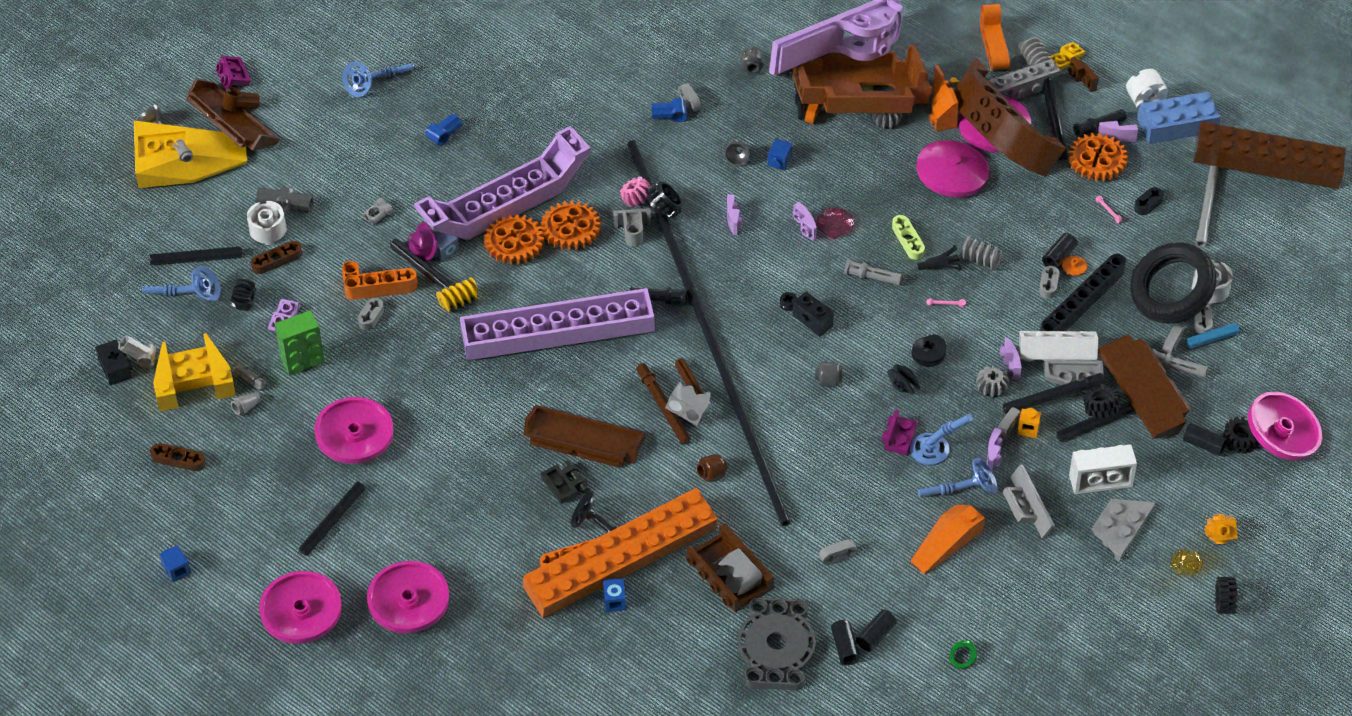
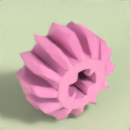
(635, 192)

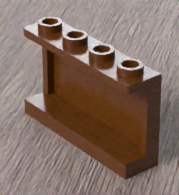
(713, 550)

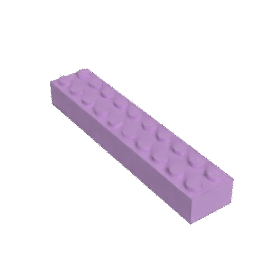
(557, 324)

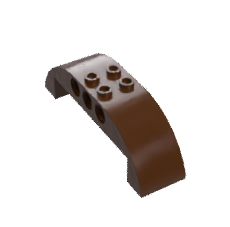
(1003, 123)

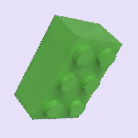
(299, 342)

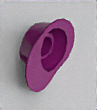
(423, 242)

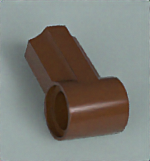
(236, 99)

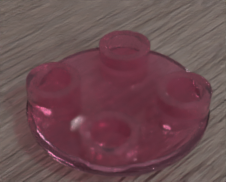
(835, 222)

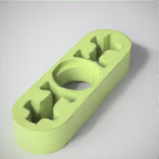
(908, 230)

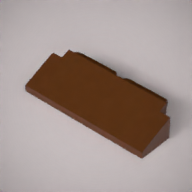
(237, 125)
(1146, 385)
(582, 436)

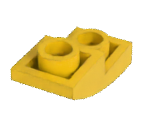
(1066, 52)

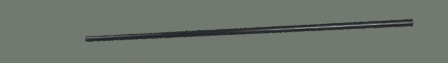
(714, 348)

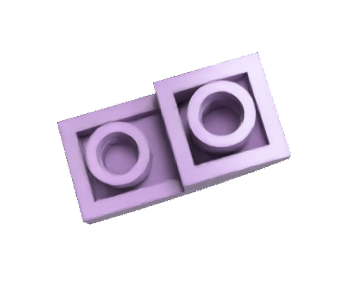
(1123, 133)
(733, 214)
(807, 222)
(285, 310)
(1011, 358)
(994, 449)

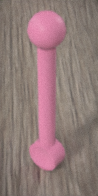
(1099, 199)
(961, 303)

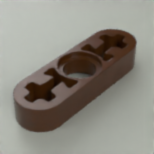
(267, 266)
(171, 451)

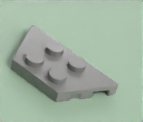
(1121, 523)

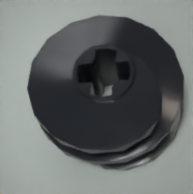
(929, 350)
(902, 377)

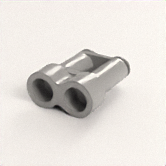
(382, 207)

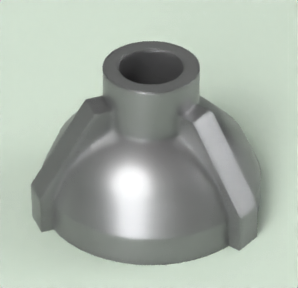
(151, 115)
(734, 156)

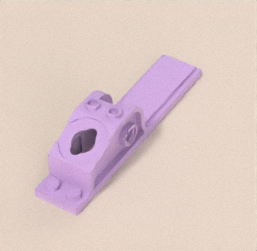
(873, 30)

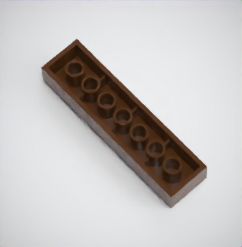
(1269, 155)

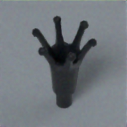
(941, 261)

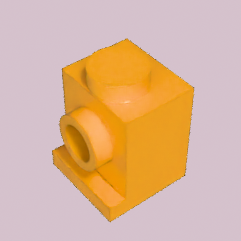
(1029, 417)

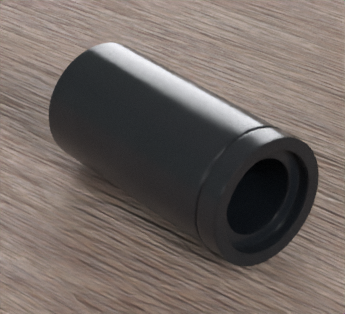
(1060, 250)
(1204, 439)
(876, 630)
(845, 642)

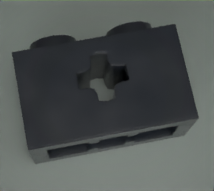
(813, 313)
(113, 362)

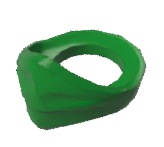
(970, 645)

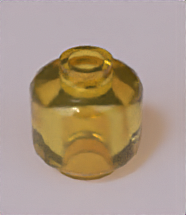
(1186, 562)

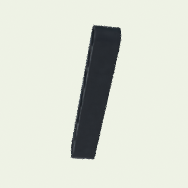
(1085, 295)

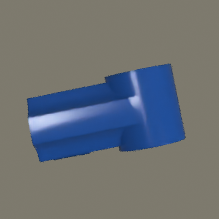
(675, 110)
(440, 132)

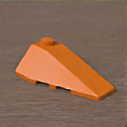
(944, 103)
(948, 535)

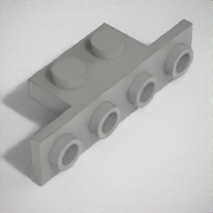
(1025, 81)
(1027, 503)

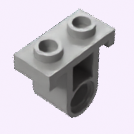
(633, 224)

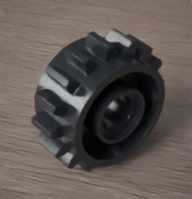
(664, 199)

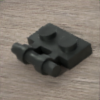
(559, 483)

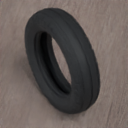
(1188, 306)

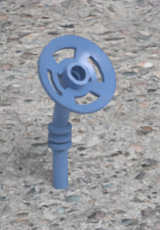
(363, 78)
(198, 286)
(930, 445)
(979, 479)

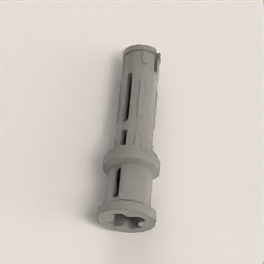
(863, 270)
(1168, 358)

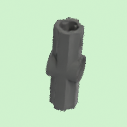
(285, 198)

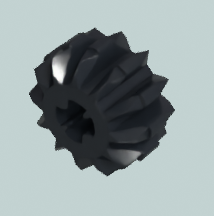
(243, 294)

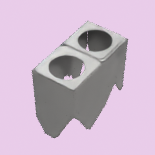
(689, 404)
(740, 572)

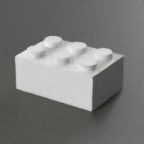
(1102, 469)

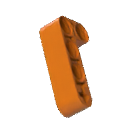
(993, 37)
(377, 283)

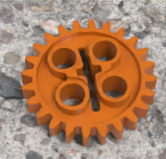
(1110, 161)
(570, 225)
(514, 239)

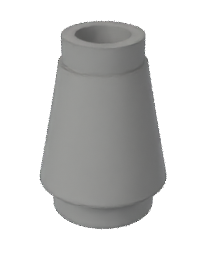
(244, 403)

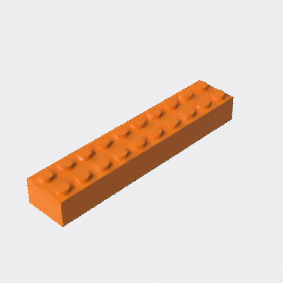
(619, 552)

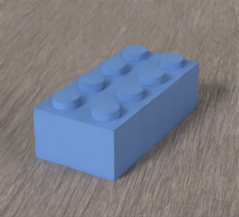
(1176, 117)

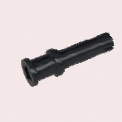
(1092, 125)
(667, 295)

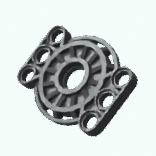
(780, 662)

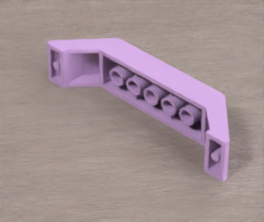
(511, 192)

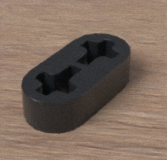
(1152, 203)

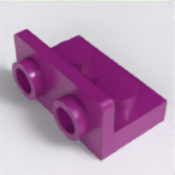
(232, 72)
(899, 434)

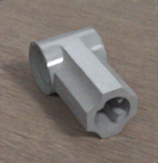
(144, 352)

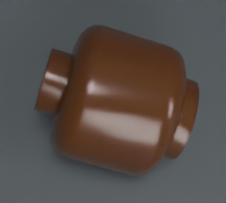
(711, 467)

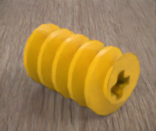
(458, 294)

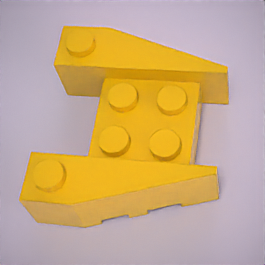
(191, 371)

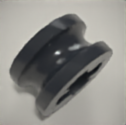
(787, 296)

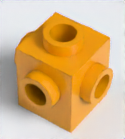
(1221, 528)

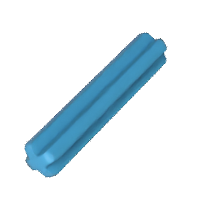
(1212, 335)

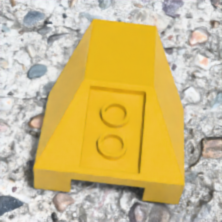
(159, 162)

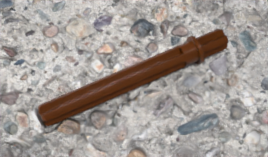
(649, 380)

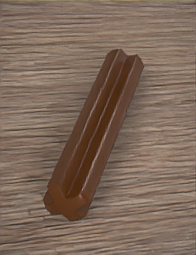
(687, 375)

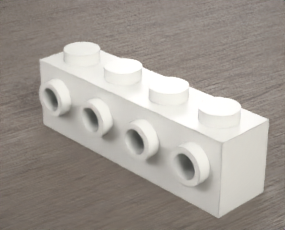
(1058, 345)

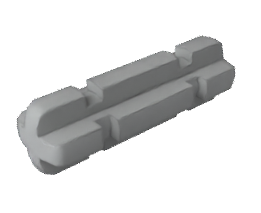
(250, 377)

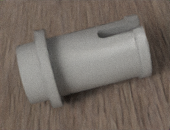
(184, 153)

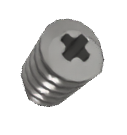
(1033, 51)
(981, 254)

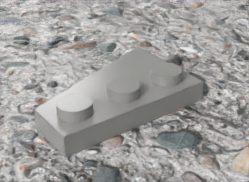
(1071, 370)

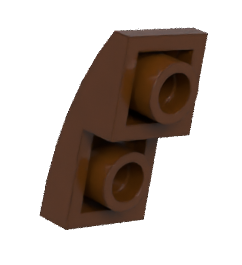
(1083, 73)

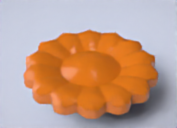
(1074, 266)

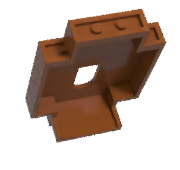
(837, 81)

